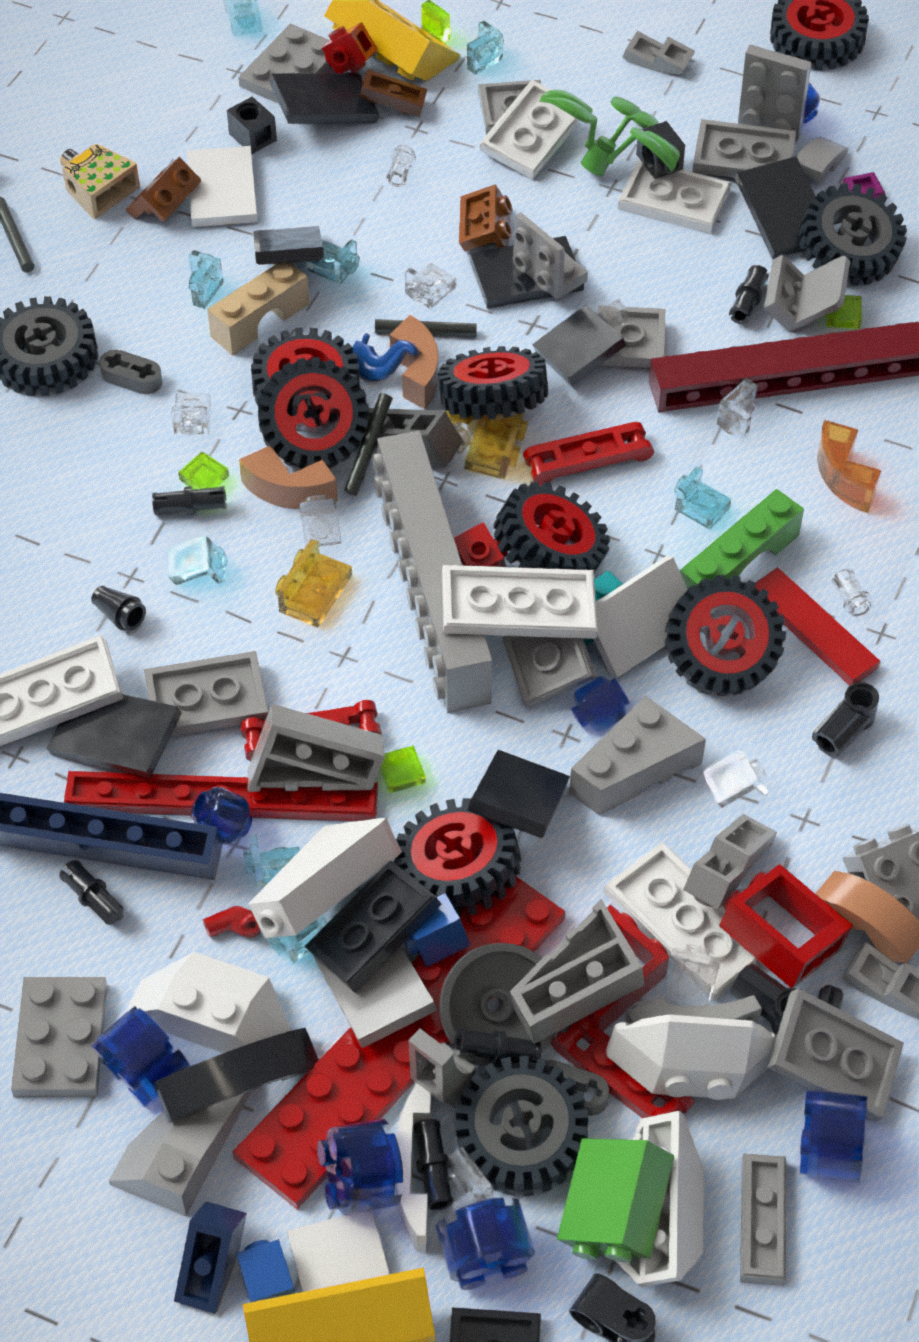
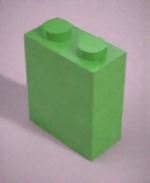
(615, 1199)

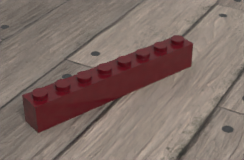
(786, 366)

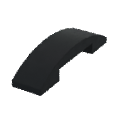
(236, 1073)

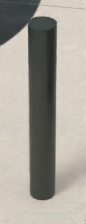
(15, 237)
(435, 328)
(368, 444)

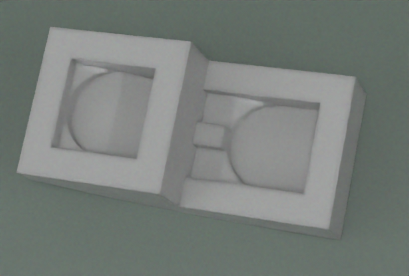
(666, 58)
(820, 157)
(885, 980)

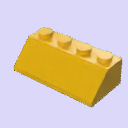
(395, 37)
(358, 1311)

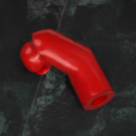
(233, 919)

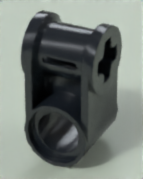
(610, 1310)

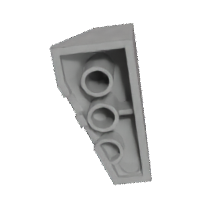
(174, 1158)

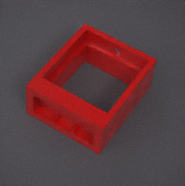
(767, 943)
(655, 969)

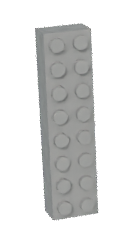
(425, 545)

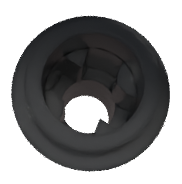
(119, 607)

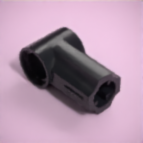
(847, 720)
(768, 992)

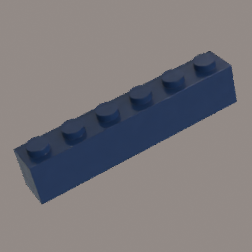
(109, 836)

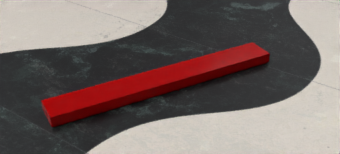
(177, 793)

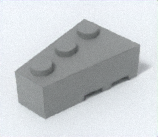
(313, 752)
(633, 755)
(578, 976)

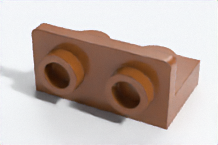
(166, 191)
(484, 218)

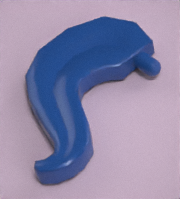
(381, 367)

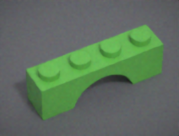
(764, 528)

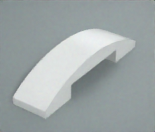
(413, 1207)

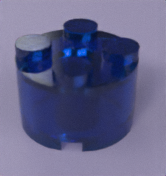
(138, 1054)
(833, 1135)
(361, 1167)
(485, 1242)

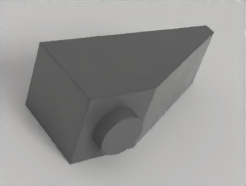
(436, 429)

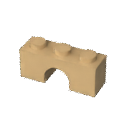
(237, 316)

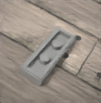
(763, 1219)

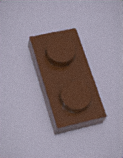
(393, 93)

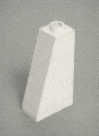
(323, 874)

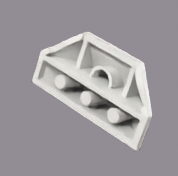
(211, 1003)
(692, 1054)
(681, 1221)

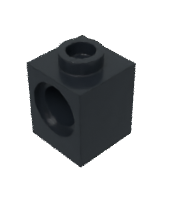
(251, 124)
(651, 161)

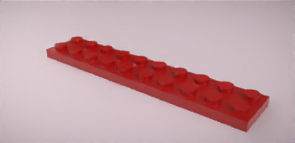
(364, 1083)

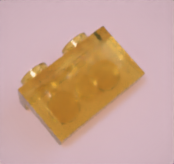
(494, 445)
(311, 585)

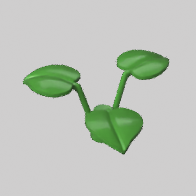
(602, 151)

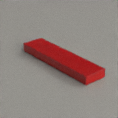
(818, 629)

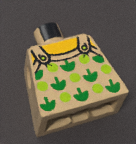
(98, 178)

